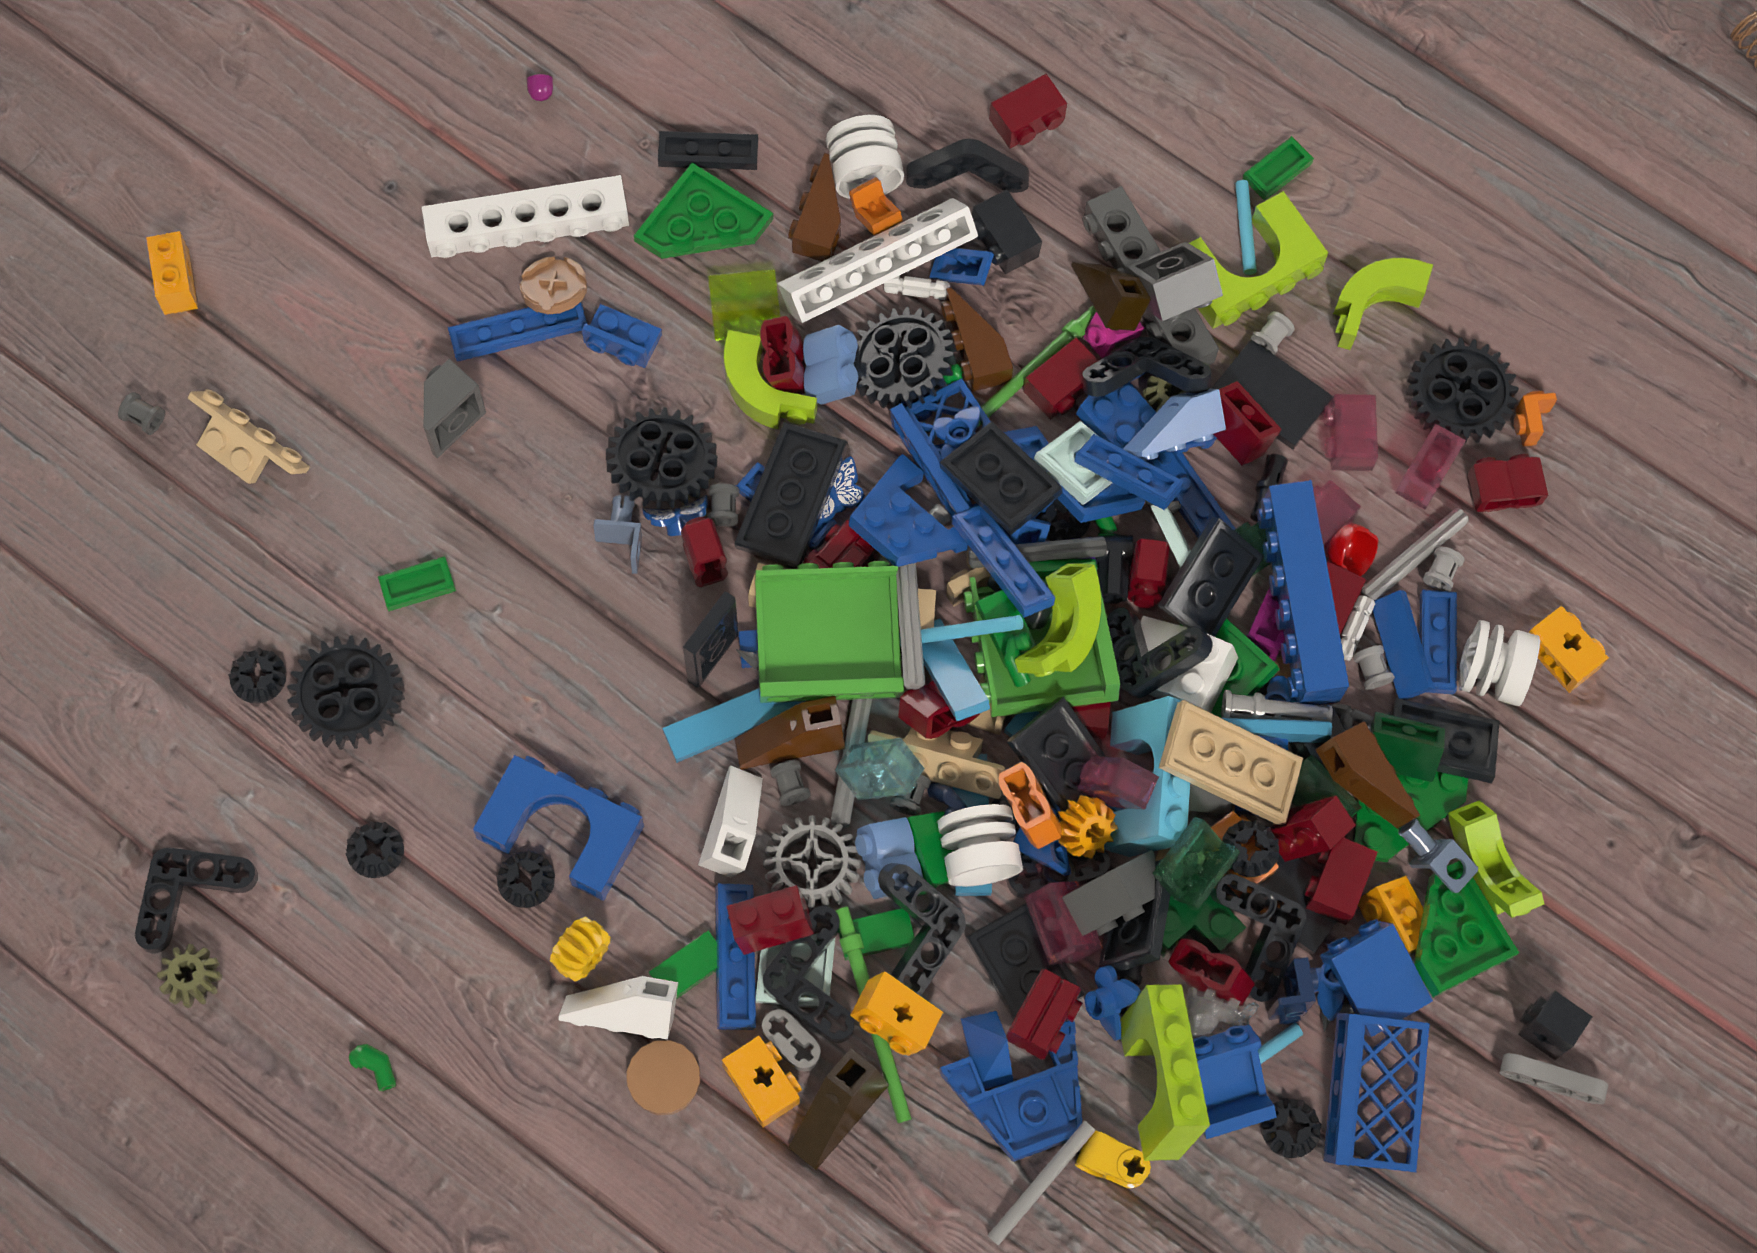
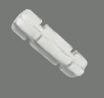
(917, 287)
(1355, 625)

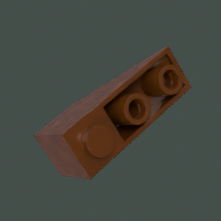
(819, 224)
(980, 345)
(793, 734)
(1363, 770)

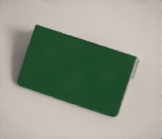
(1409, 745)

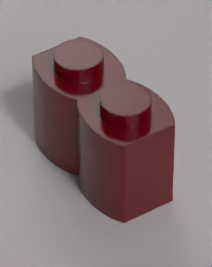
(783, 355)
(1507, 483)
(704, 551)
(1148, 572)
(928, 712)
(1210, 971)

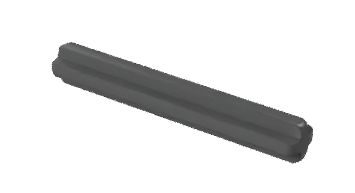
(1055, 550)

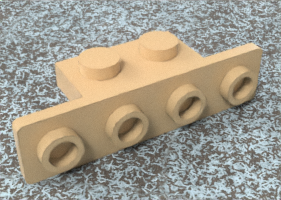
(239, 443)
(952, 761)

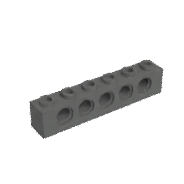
(1117, 210)

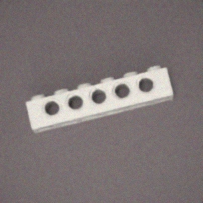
(511, 207)
(877, 260)

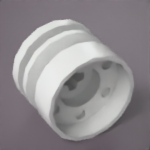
(864, 150)
(1493, 661)
(980, 845)

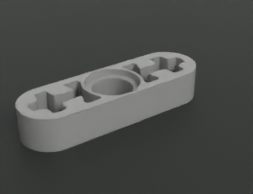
(1553, 1078)

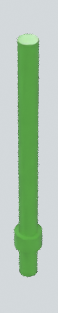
(1070, 331)
(851, 945)

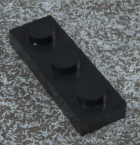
(708, 150)

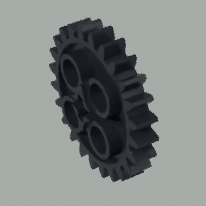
(930, 358)
(1474, 367)
(631, 449)
(350, 722)

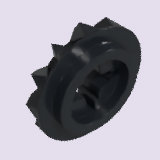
(1061, 529)
(268, 686)
(1261, 861)
(371, 865)
(518, 894)
(1281, 1141)

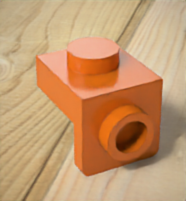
(873, 207)
(1528, 417)

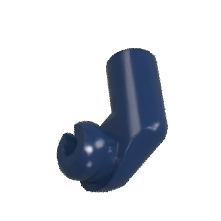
(946, 796)

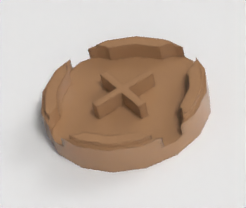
(553, 285)
(663, 1077)

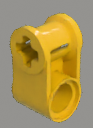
(1105, 1159)

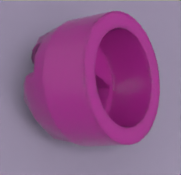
(540, 86)

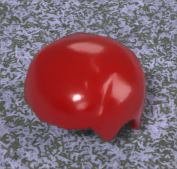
(1353, 548)

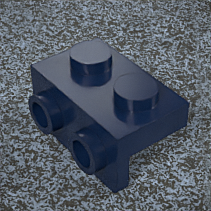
(1299, 990)

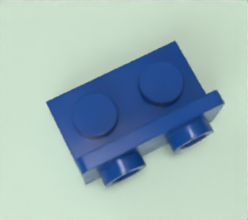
(621, 336)

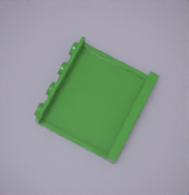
(828, 632)
(1090, 683)

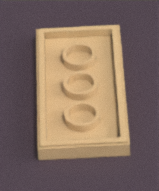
(1231, 762)

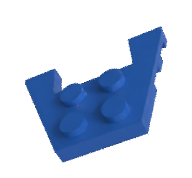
(1121, 416)
(1110, 502)
(898, 524)
(1027, 1112)

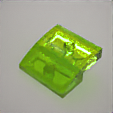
(743, 301)

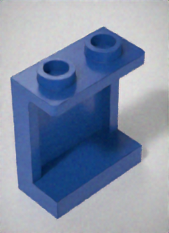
(1377, 973)
(1232, 1080)

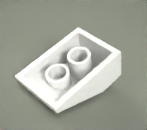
(1202, 682)

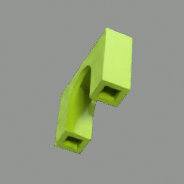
(1296, 256)
(1161, 1028)

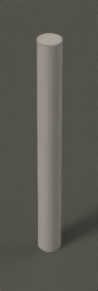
(1041, 1183)

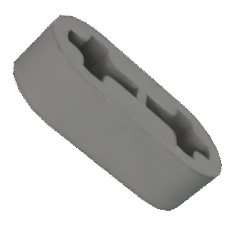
(797, 1034)

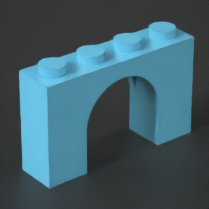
(1166, 814)

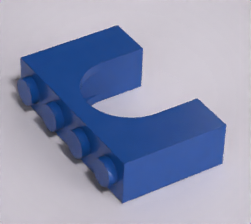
(530, 787)

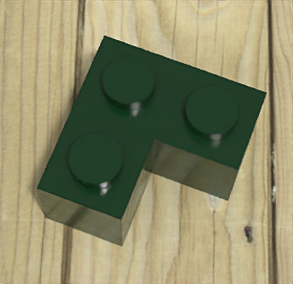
(1209, 925)

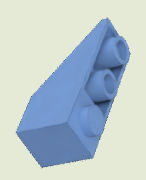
(1179, 421)

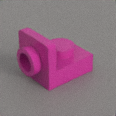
(1104, 339)

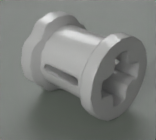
(1273, 332)
(1443, 569)
(1373, 667)

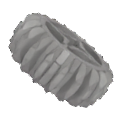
(799, 862)

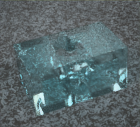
(879, 769)

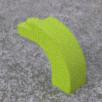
(1384, 280)
(753, 394)
(1072, 625)
(1479, 836)

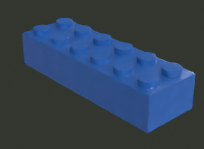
(1303, 594)

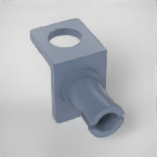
(621, 529)
(1436, 854)

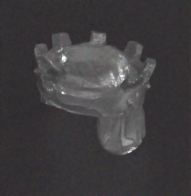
(1215, 1015)

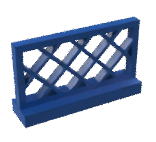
(922, 448)
(1345, 1094)

